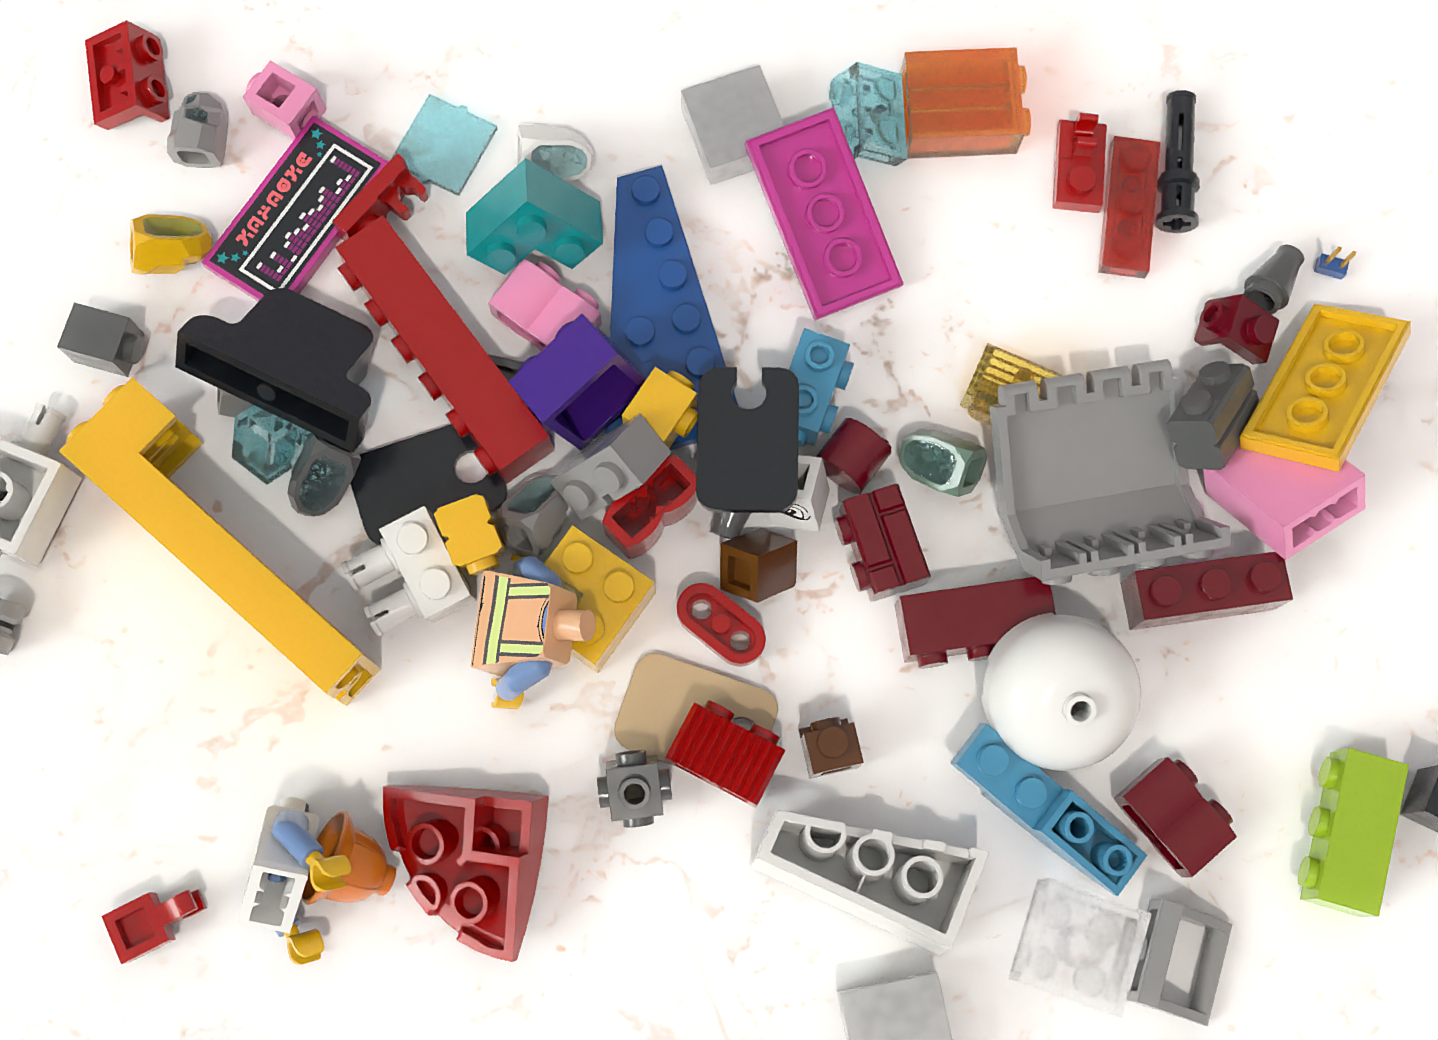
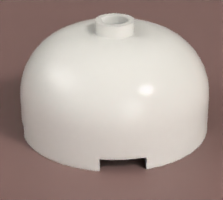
(1047, 669)

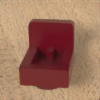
(1238, 326)

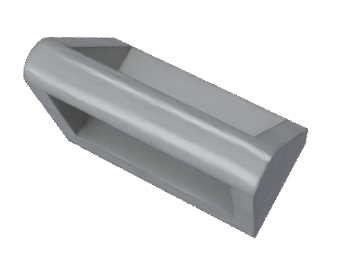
(1156, 955)

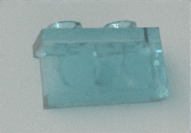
(871, 112)

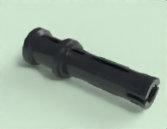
(1178, 178)

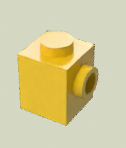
(666, 405)

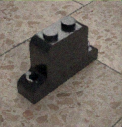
(288, 361)

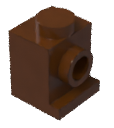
(830, 747)

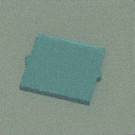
(445, 144)

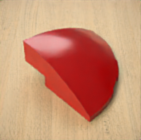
(470, 858)

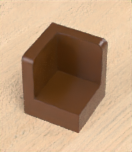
(758, 564)

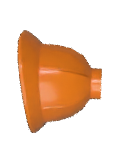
(367, 860)

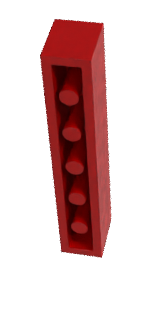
(444, 349)

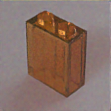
(964, 102)

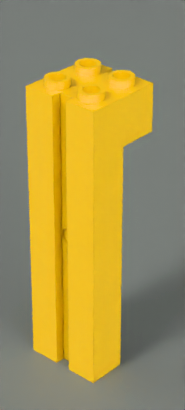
(130, 456)

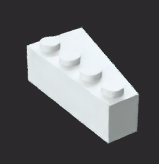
(880, 877)

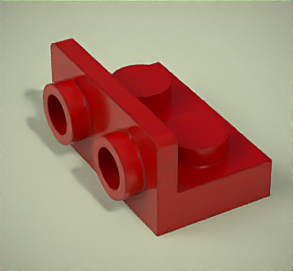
(126, 75)

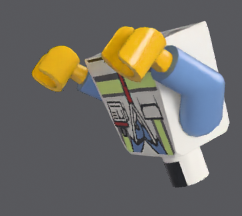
(279, 874)

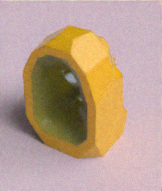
(166, 243)

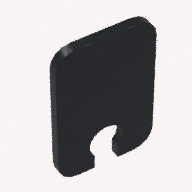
(747, 454)
(416, 475)

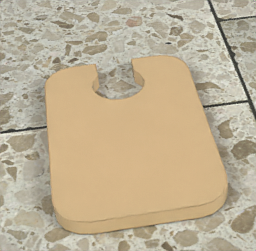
(664, 693)

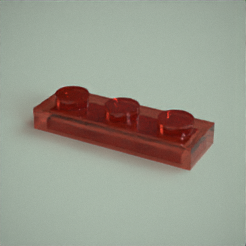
(1129, 207)

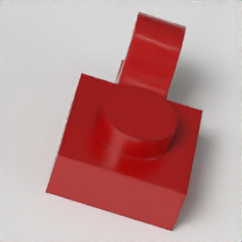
(146, 922)

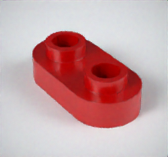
(721, 625)

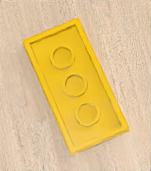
(1325, 386)

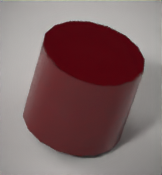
(854, 455)

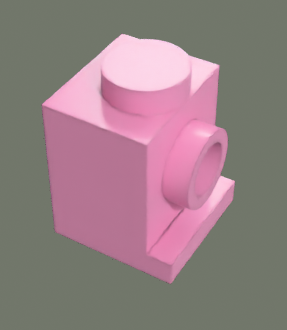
(283, 99)

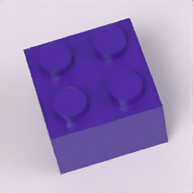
(578, 382)

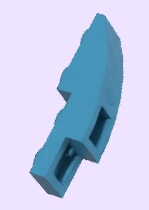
(1048, 811)

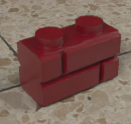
(882, 543)

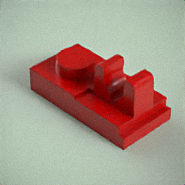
(1080, 164)
(380, 197)

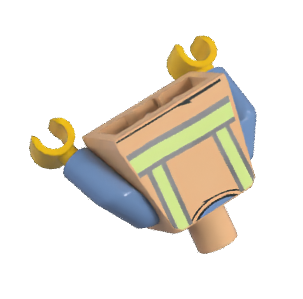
(525, 628)

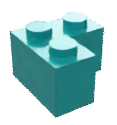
(532, 213)

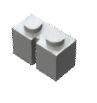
(611, 467)

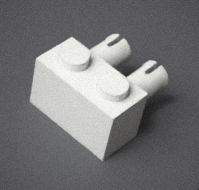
(419, 553)

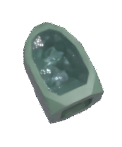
(942, 461)

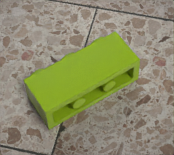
(1353, 832)

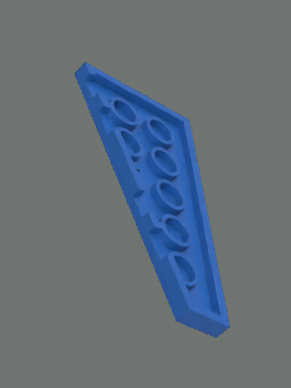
(656, 294)

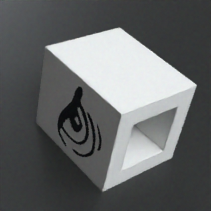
(811, 497)

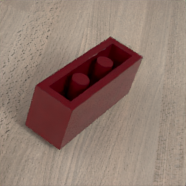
(1206, 590)
(966, 619)

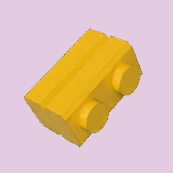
(471, 534)

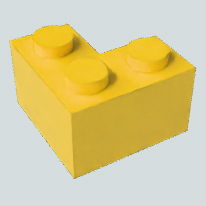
(604, 586)

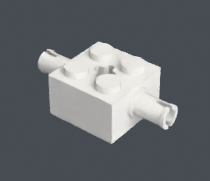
(34, 488)

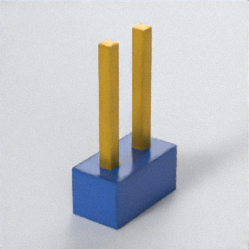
(1333, 266)

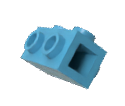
(820, 369)

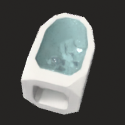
(555, 150)

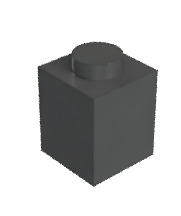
(102, 340)

